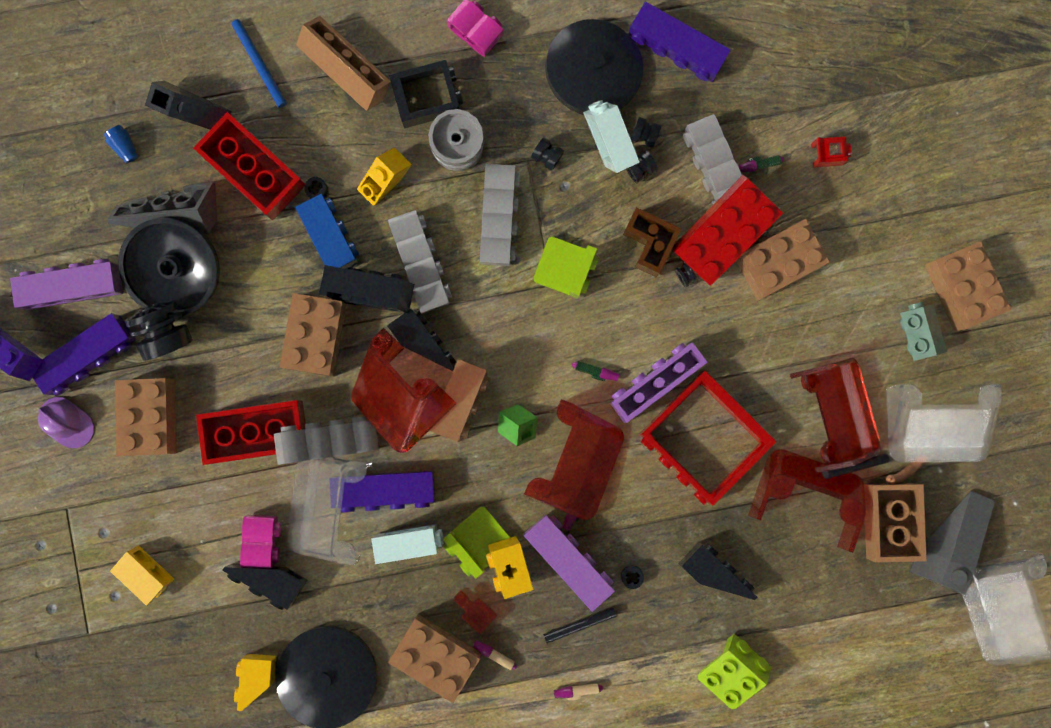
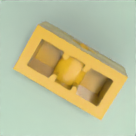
(517, 579)

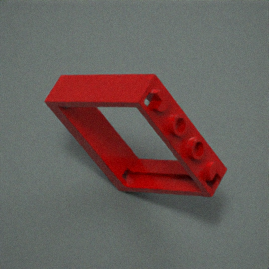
(736, 411)

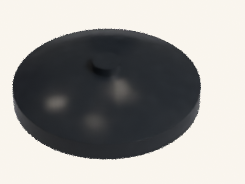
(592, 64)
(167, 263)
(326, 677)

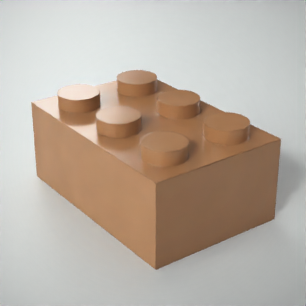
(782, 259)
(967, 287)
(313, 335)
(464, 389)
(145, 417)
(895, 522)
(435, 658)

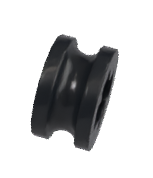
(309, 184)
(685, 275)
(631, 585)

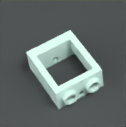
(611, 136)
(407, 543)

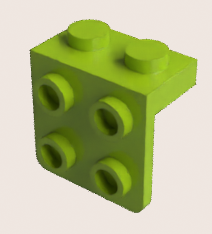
(565, 267)
(471, 541)
(736, 673)

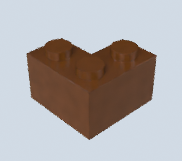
(657, 237)

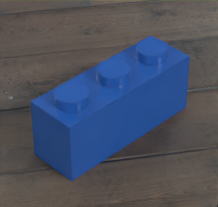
(327, 232)

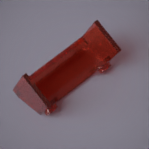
(844, 413)
(786, 469)

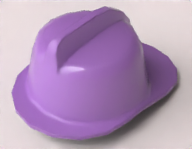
(65, 422)

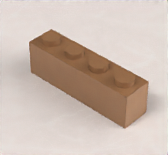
(343, 63)

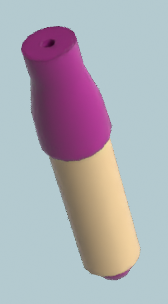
(494, 655)
(576, 692)

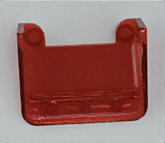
(390, 403)
(583, 465)

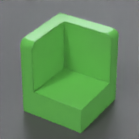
(517, 425)

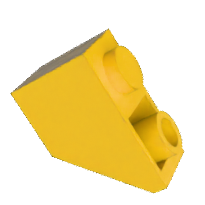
(383, 175)
(255, 676)

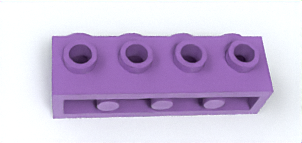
(66, 285)
(657, 383)
(569, 562)

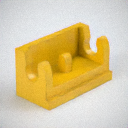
(142, 575)

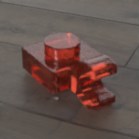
(476, 613)

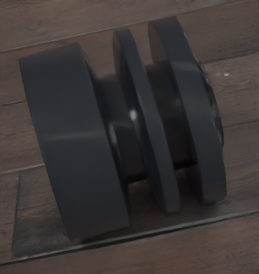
(159, 330)

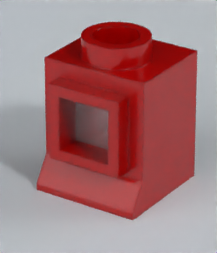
(831, 151)

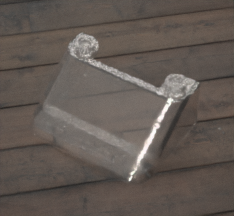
(940, 431)
(318, 506)
(1007, 609)

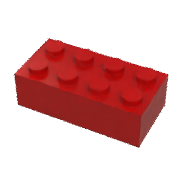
(249, 166)
(727, 230)
(246, 431)

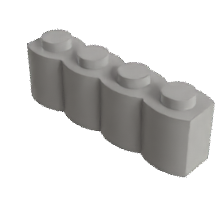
(712, 155)
(498, 215)
(419, 262)
(325, 442)

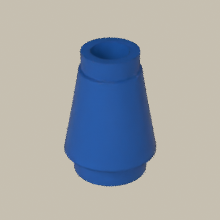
(121, 143)

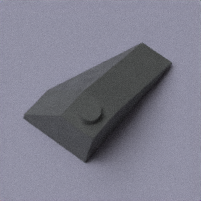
(193, 205)
(956, 545)

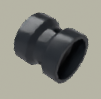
(646, 132)
(547, 154)
(646, 165)

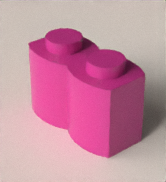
(475, 27)
(259, 541)

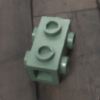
(922, 331)

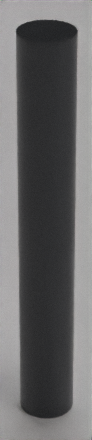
(872, 462)
(579, 625)

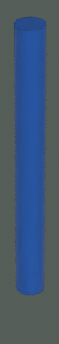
(258, 63)

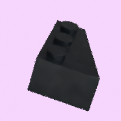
(367, 289)

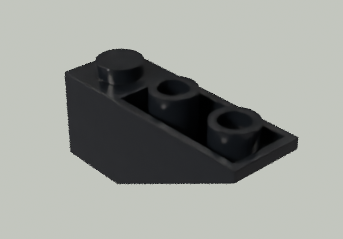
(184, 105)
(414, 336)
(709, 571)
(277, 584)

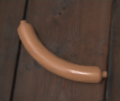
(904, 474)

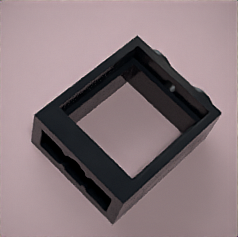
(412, 119)

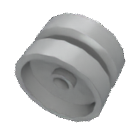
(464, 128)

